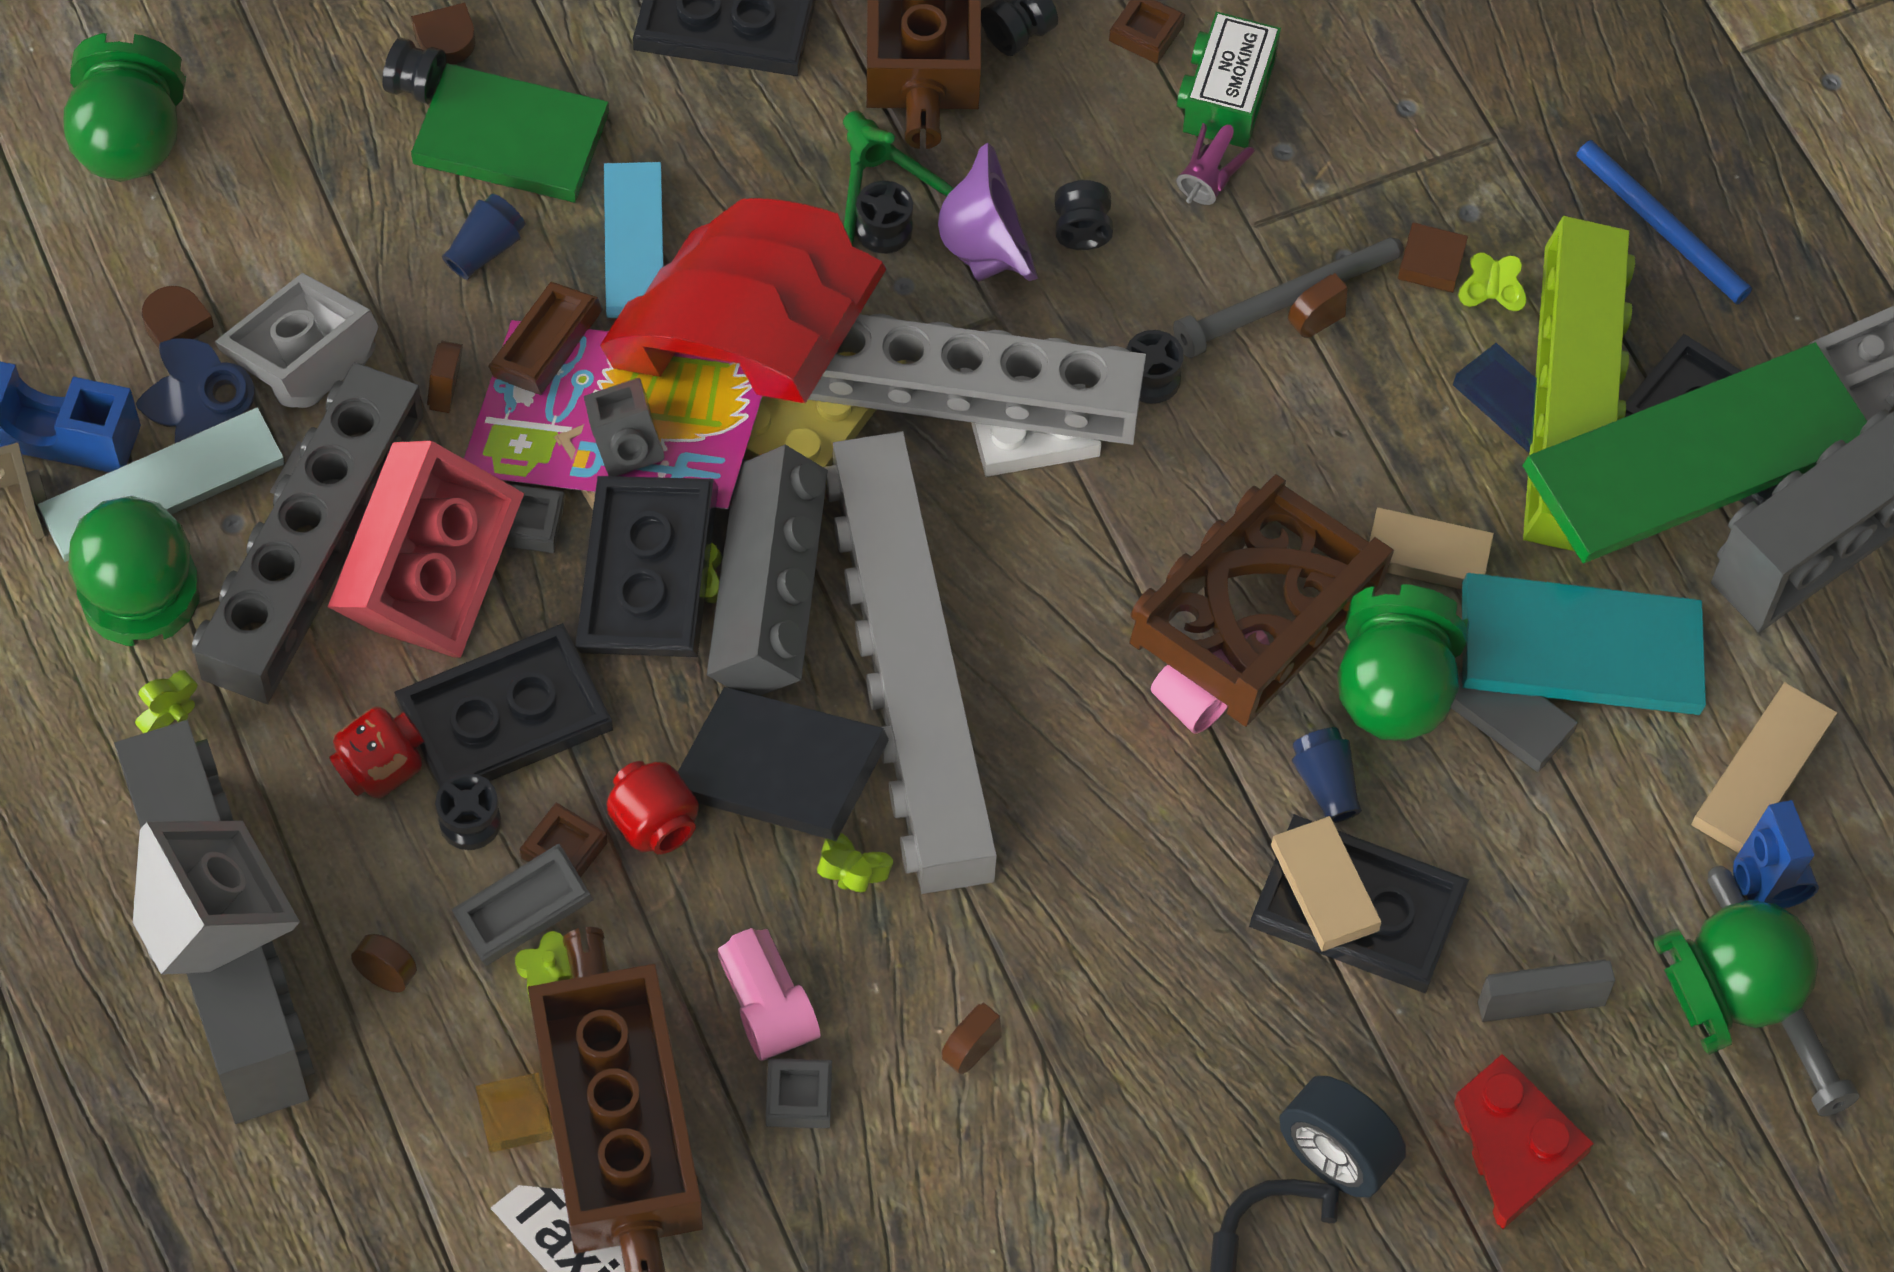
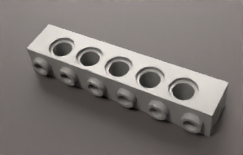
(989, 391)

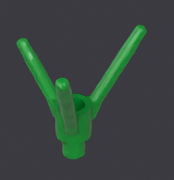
(870, 149)

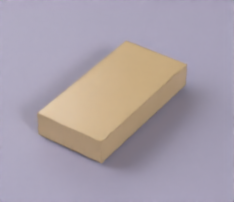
(1432, 548)
(1326, 883)

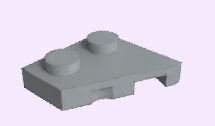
(1864, 360)

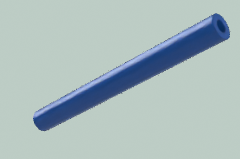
(1664, 222)

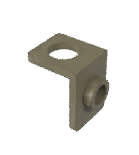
(31, 484)

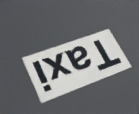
(542, 1225)

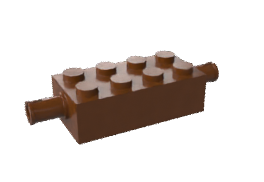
(923, 60)
(615, 1106)

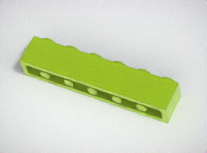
(1578, 347)

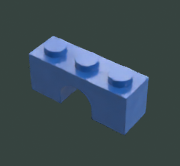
(85, 428)

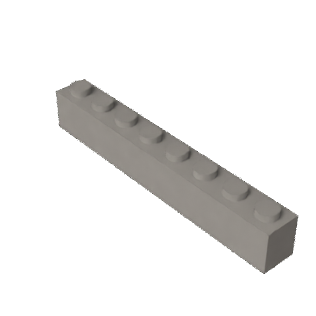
(912, 664)

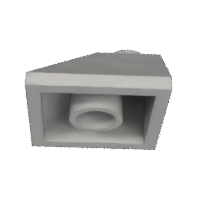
(205, 895)

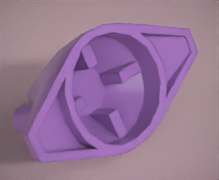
(983, 224)

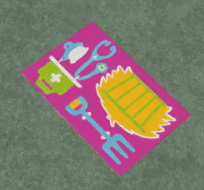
(697, 407)

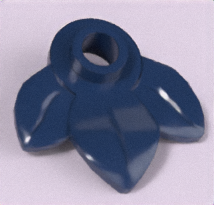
(188, 393)

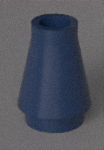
(484, 235)
(1328, 772)

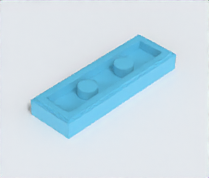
(631, 231)

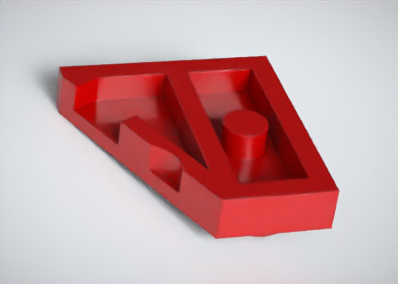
(1517, 1137)

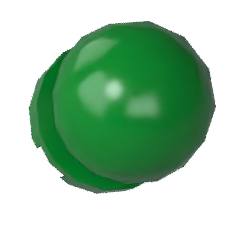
(123, 106)
(133, 570)
(1401, 661)
(1744, 968)

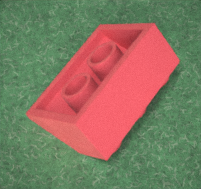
(426, 548)

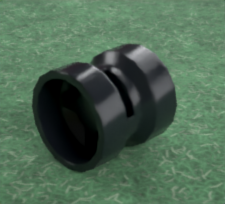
(1014, 21)

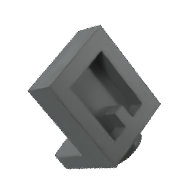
(623, 427)

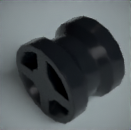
(413, 70)
(882, 201)
(1083, 215)
(1164, 352)
(466, 796)

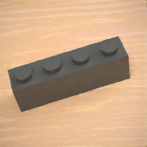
(768, 572)

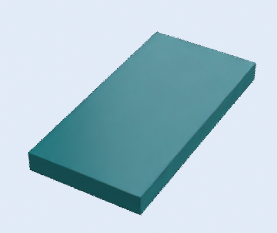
(1583, 644)

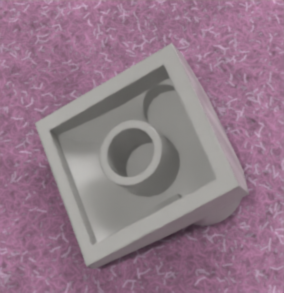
(302, 340)

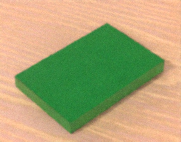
(510, 132)

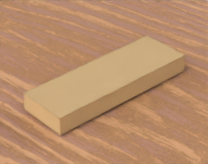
(1764, 766)

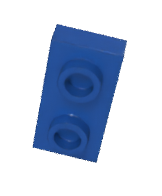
(1776, 859)

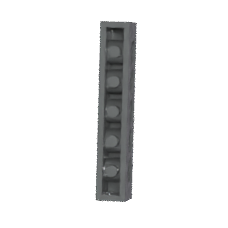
(258, 658)

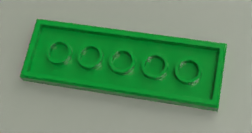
(1694, 452)

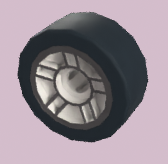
(1342, 1136)

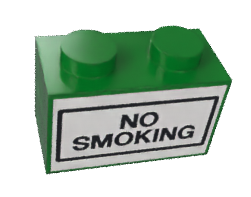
(1230, 77)

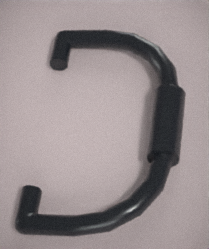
(1226, 1241)

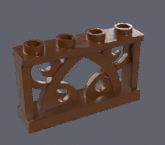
(1259, 668)

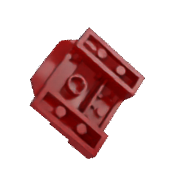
(754, 289)

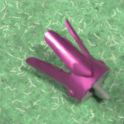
(1201, 178)

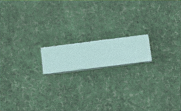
(174, 475)

